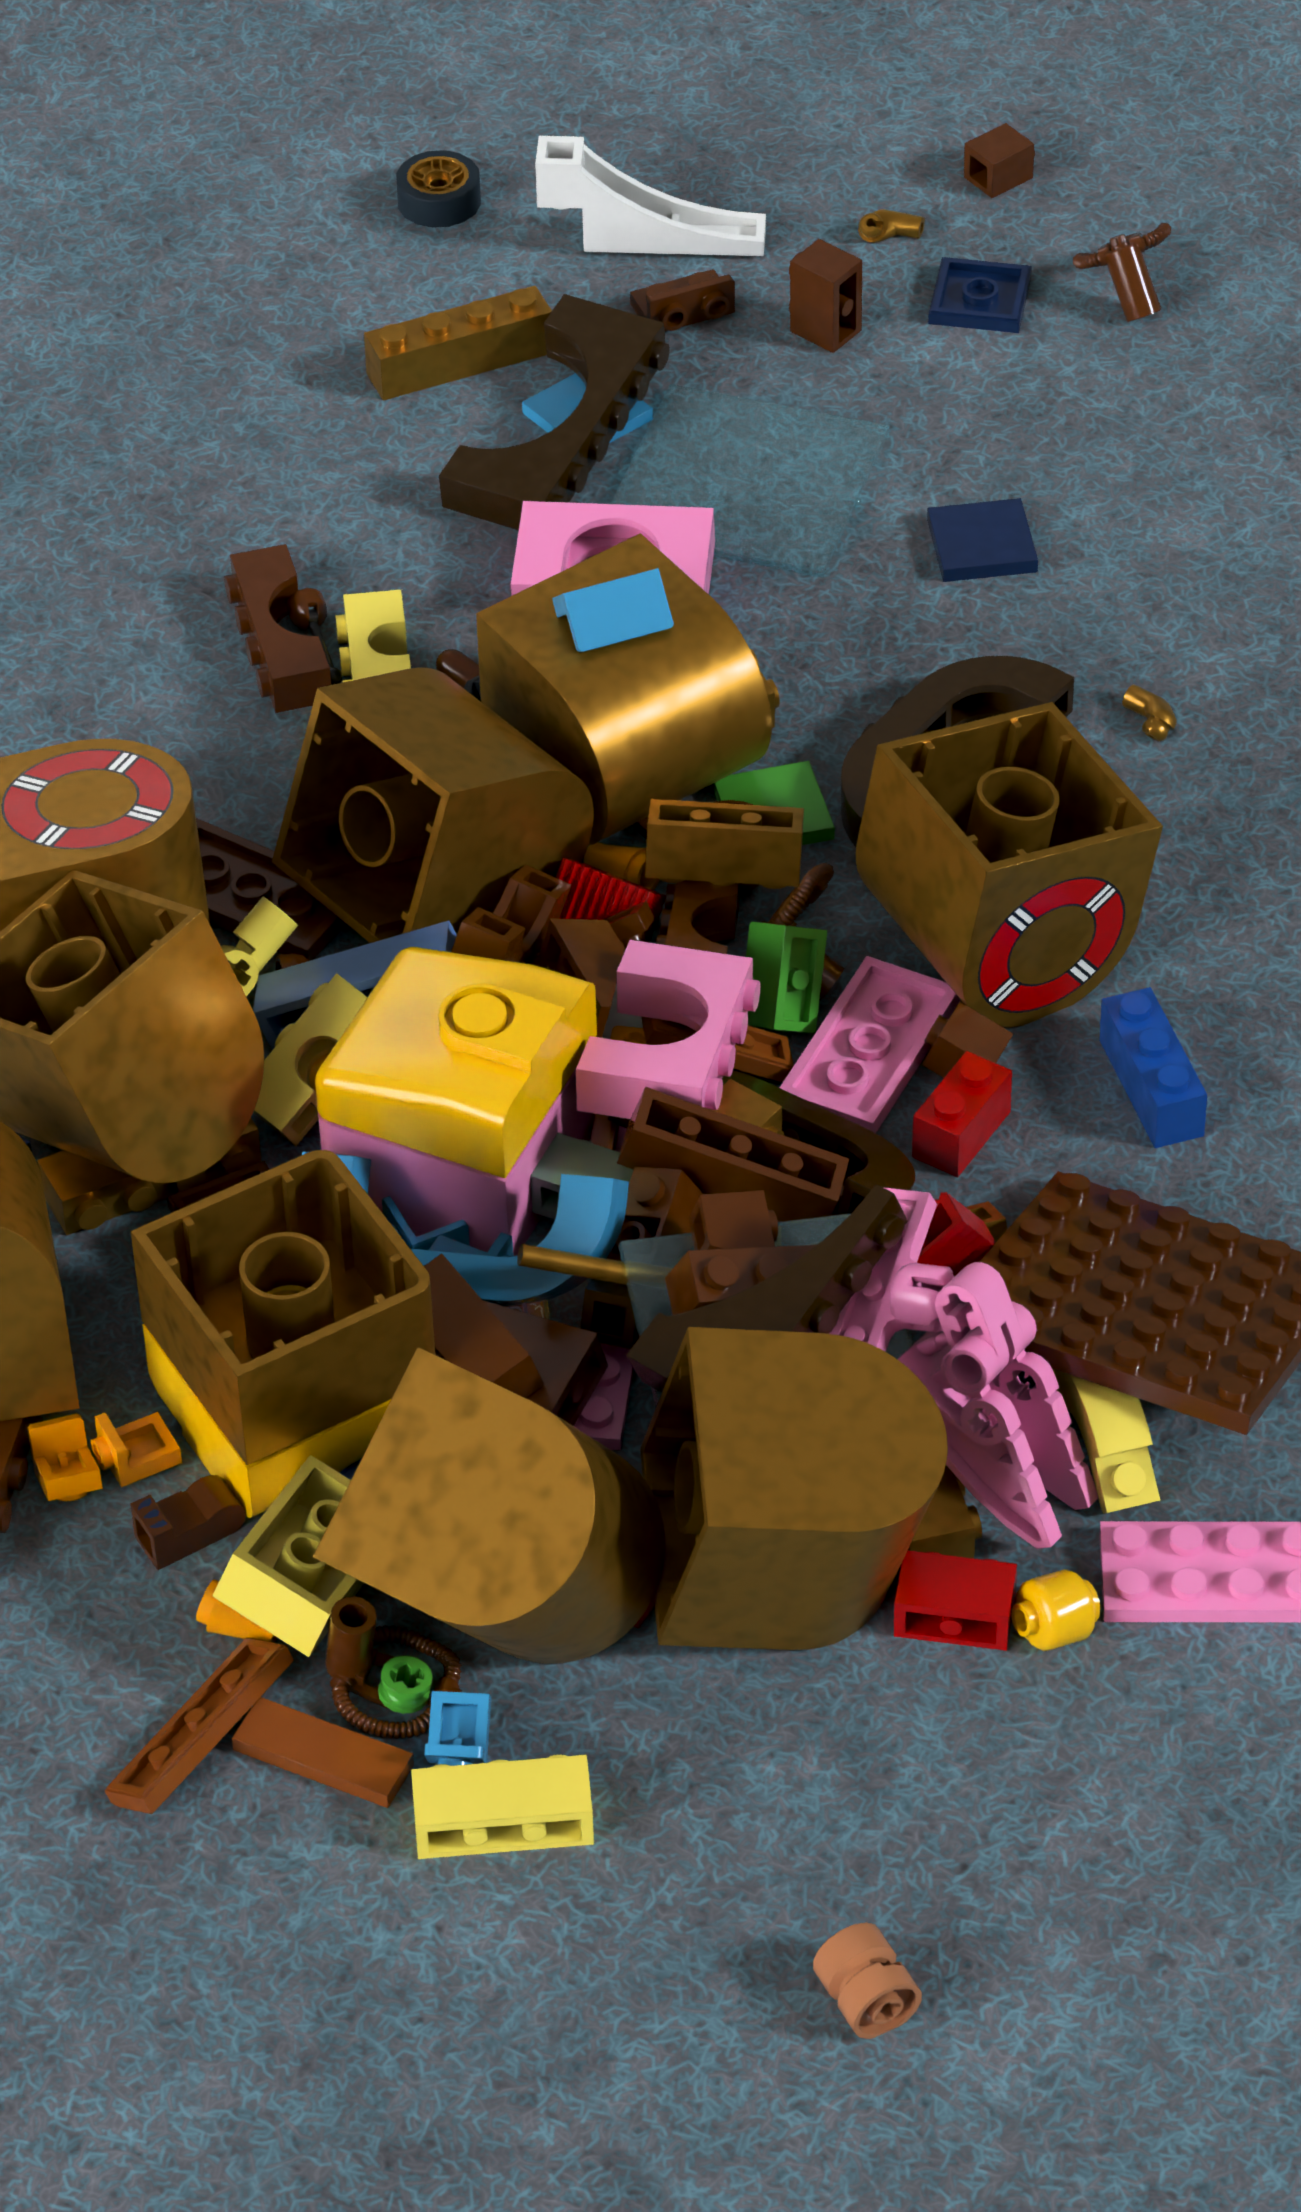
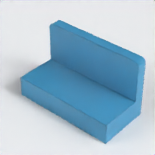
(615, 610)

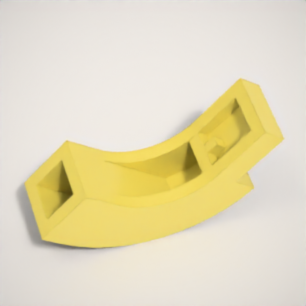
(1115, 1442)

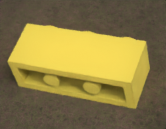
(502, 1806)

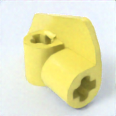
(260, 937)

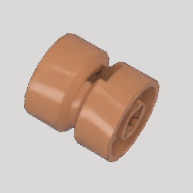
(866, 1980)

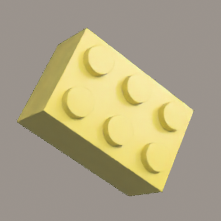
(274, 1569)

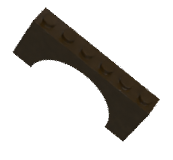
(616, 361)

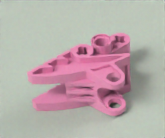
(1001, 1434)

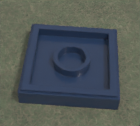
(980, 295)
(982, 540)

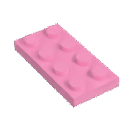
(870, 1042)
(1200, 1571)

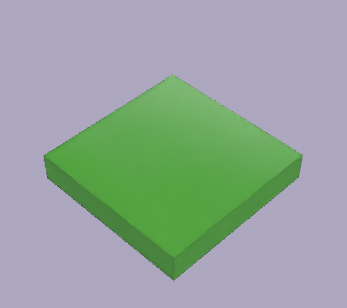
(782, 787)

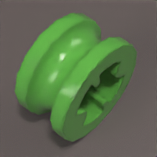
(414, 1674)

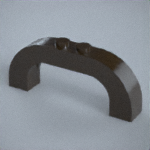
(945, 699)
(870, 1156)

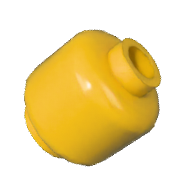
(1055, 1609)

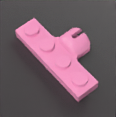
(899, 1289)

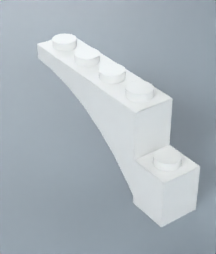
(633, 217)

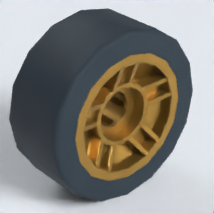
(438, 188)

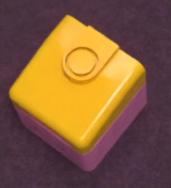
(458, 1087)

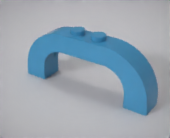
(585, 1224)

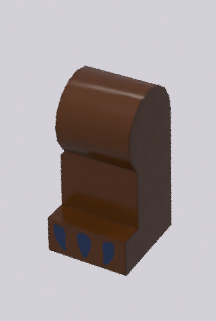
(186, 1520)

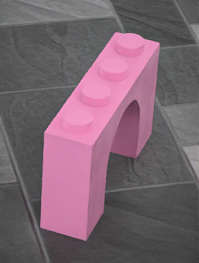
(564, 534)
(681, 986)

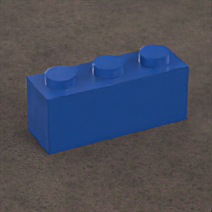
(1153, 1067)

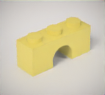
(374, 634)
(285, 1094)

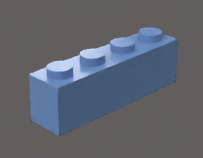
(285, 993)

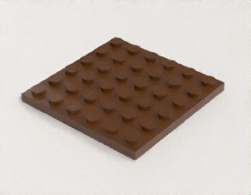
(1155, 1300)

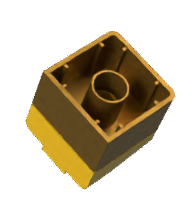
(280, 1322)

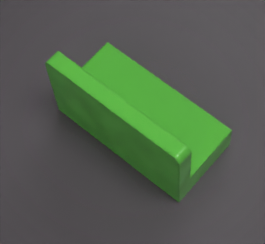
(790, 975)

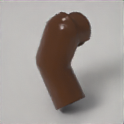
(457, 666)

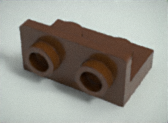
(686, 299)

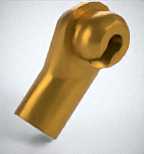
(886, 224)
(1153, 707)

